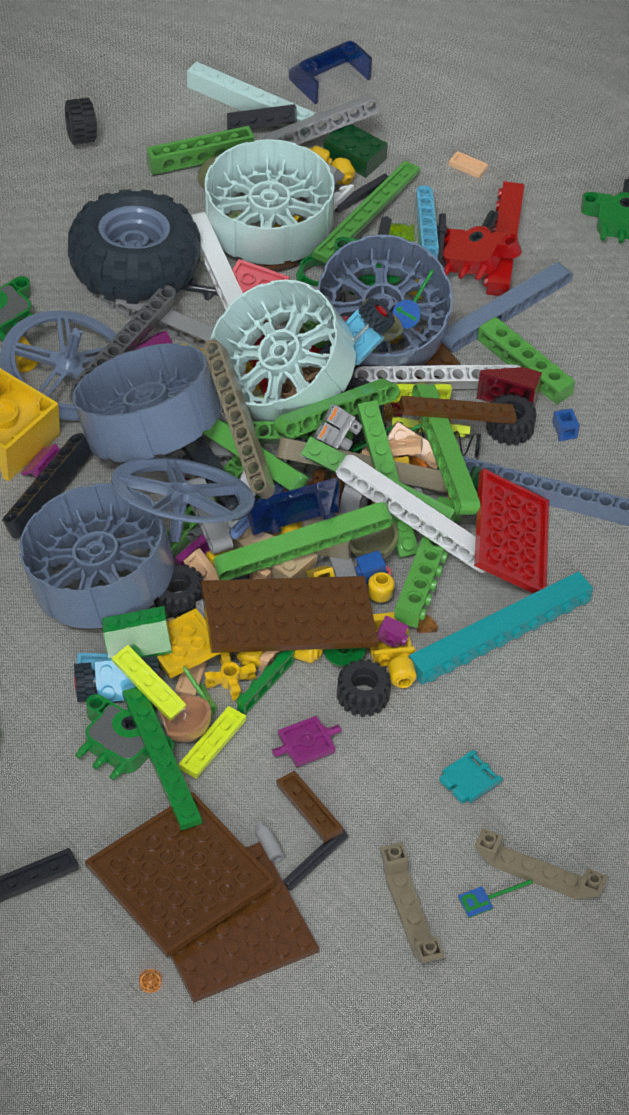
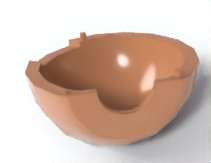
(190, 722)

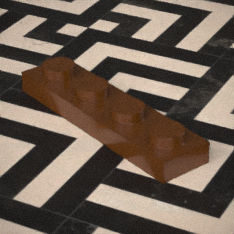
(309, 806)

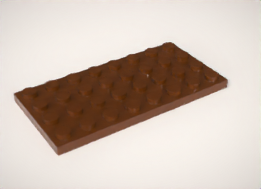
(288, 614)

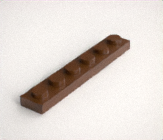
(457, 409)

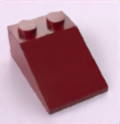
(509, 381)

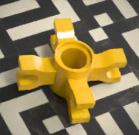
(230, 675)

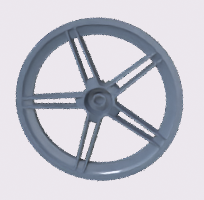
(66, 361)
(181, 493)

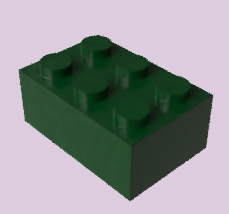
(358, 146)

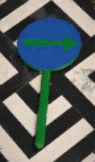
(408, 310)

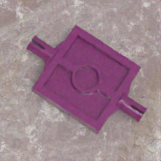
(306, 741)

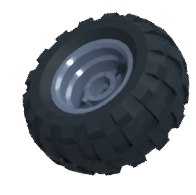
(133, 245)

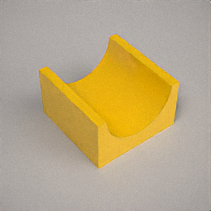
(26, 424)

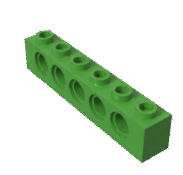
(194, 150)
(516, 351)

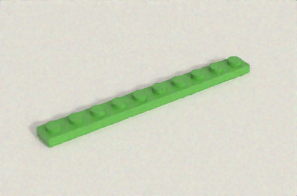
(368, 209)

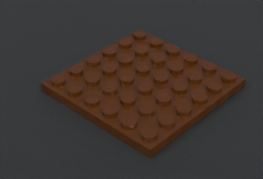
(179, 879)
(248, 942)

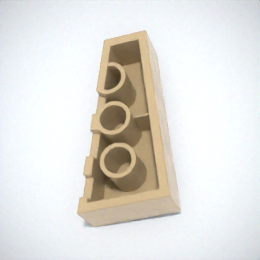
(290, 569)

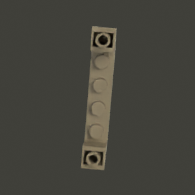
(542, 873)
(415, 926)

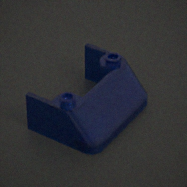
(303, 73)
(295, 506)

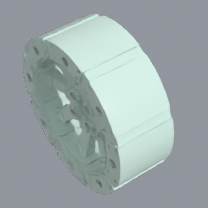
(272, 178)
(279, 302)

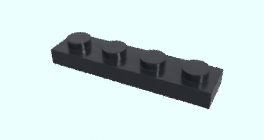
(263, 117)
(37, 873)

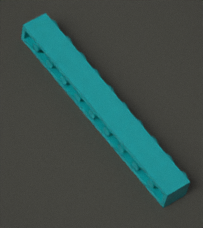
(501, 627)

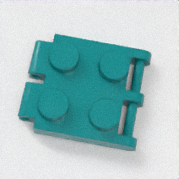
(468, 778)

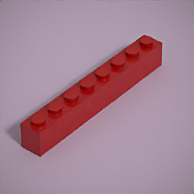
(507, 222)

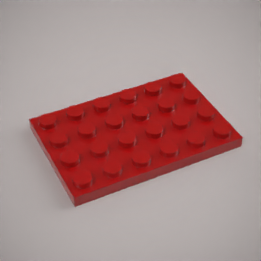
(511, 532)

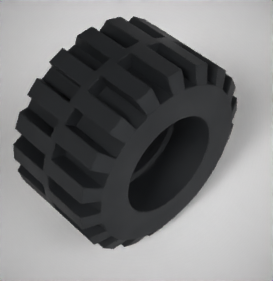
(80, 121)
(523, 426)
(184, 580)
(366, 674)

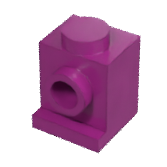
(392, 632)

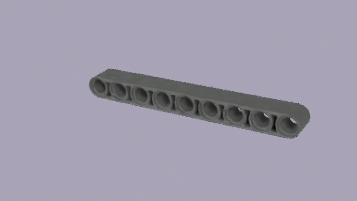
(134, 331)

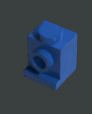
(566, 424)

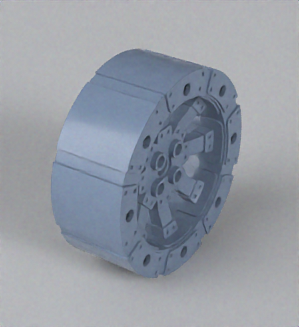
(401, 260)
(147, 402)
(91, 522)

